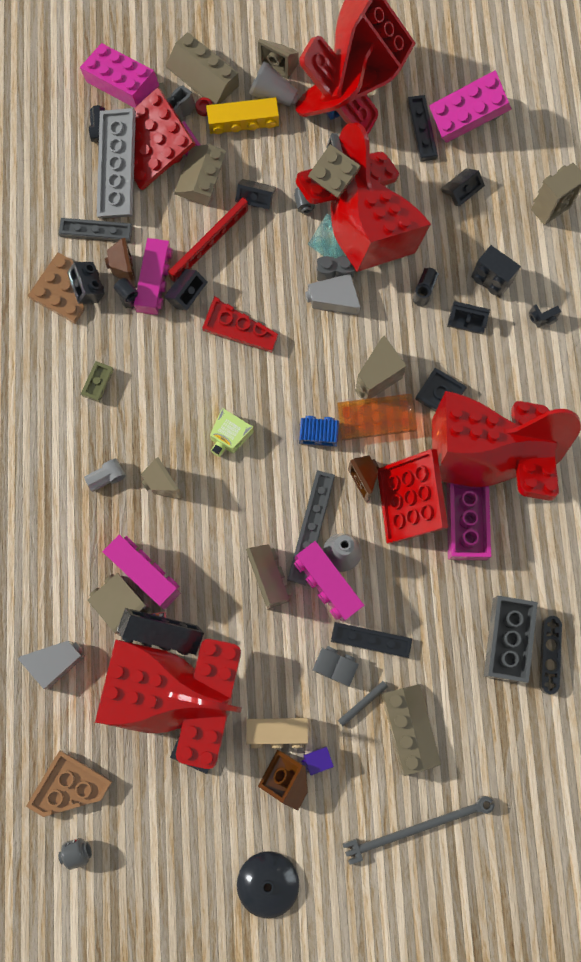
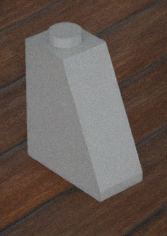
(334, 295)
(52, 662)

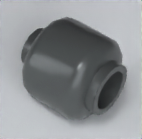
(75, 853)

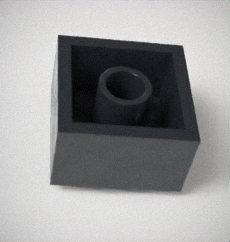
(495, 271)

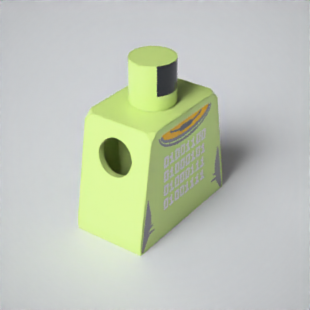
(229, 433)

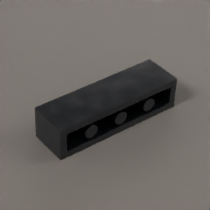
(160, 631)

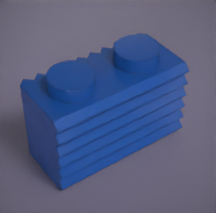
(319, 431)

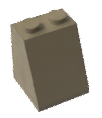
(380, 370)
(113, 599)

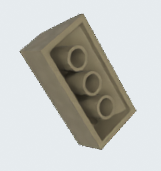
(202, 69)
(411, 730)

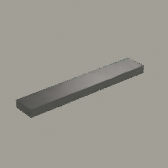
(312, 520)

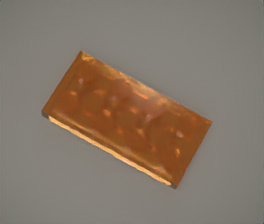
(376, 417)

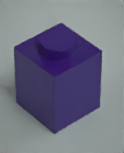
(317, 761)

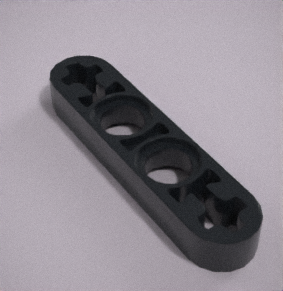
(554, 655)

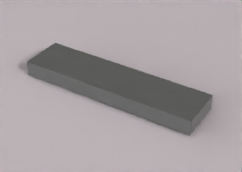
(95, 230)

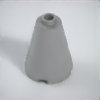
(271, 85)
(343, 558)

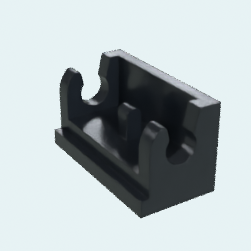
(468, 317)

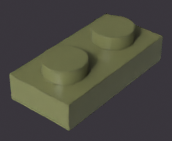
(97, 381)

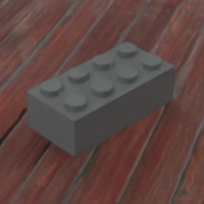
(510, 639)

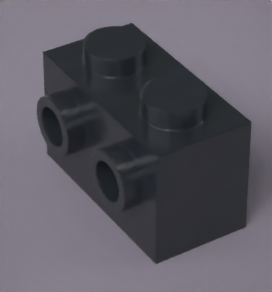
(86, 282)
(185, 289)

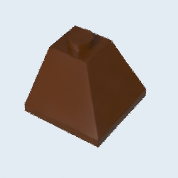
(120, 261)
(364, 473)
(285, 780)

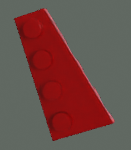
(235, 326)

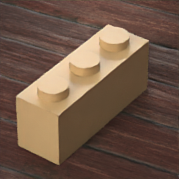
(277, 732)

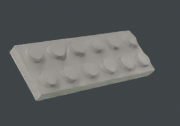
(116, 163)

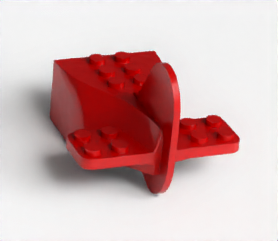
(366, 55)
(368, 217)
(485, 448)
(164, 693)

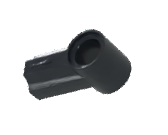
(95, 120)
(425, 286)
(126, 292)

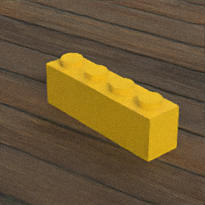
(243, 115)

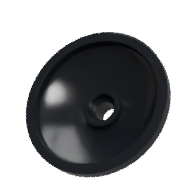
(272, 869)

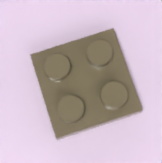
(334, 171)

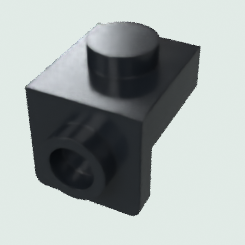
(547, 317)

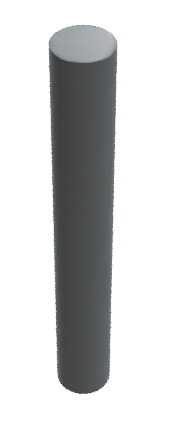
(362, 703)

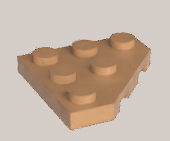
(55, 290)
(67, 786)

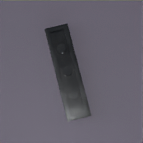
(422, 128)
(371, 640)

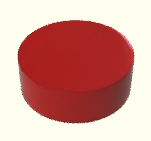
(200, 106)

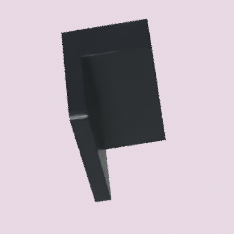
(464, 186)
(255, 193)

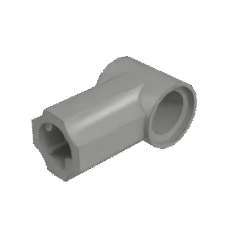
(109, 473)

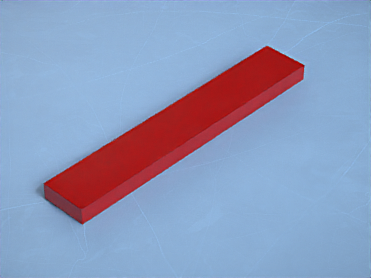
(209, 239)

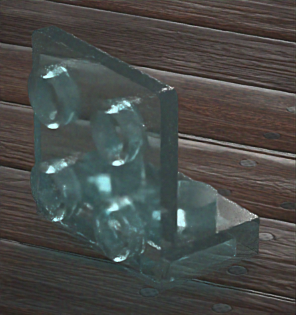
(325, 241)

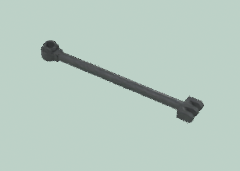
(358, 849)

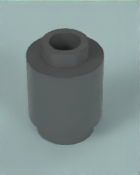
(303, 205)

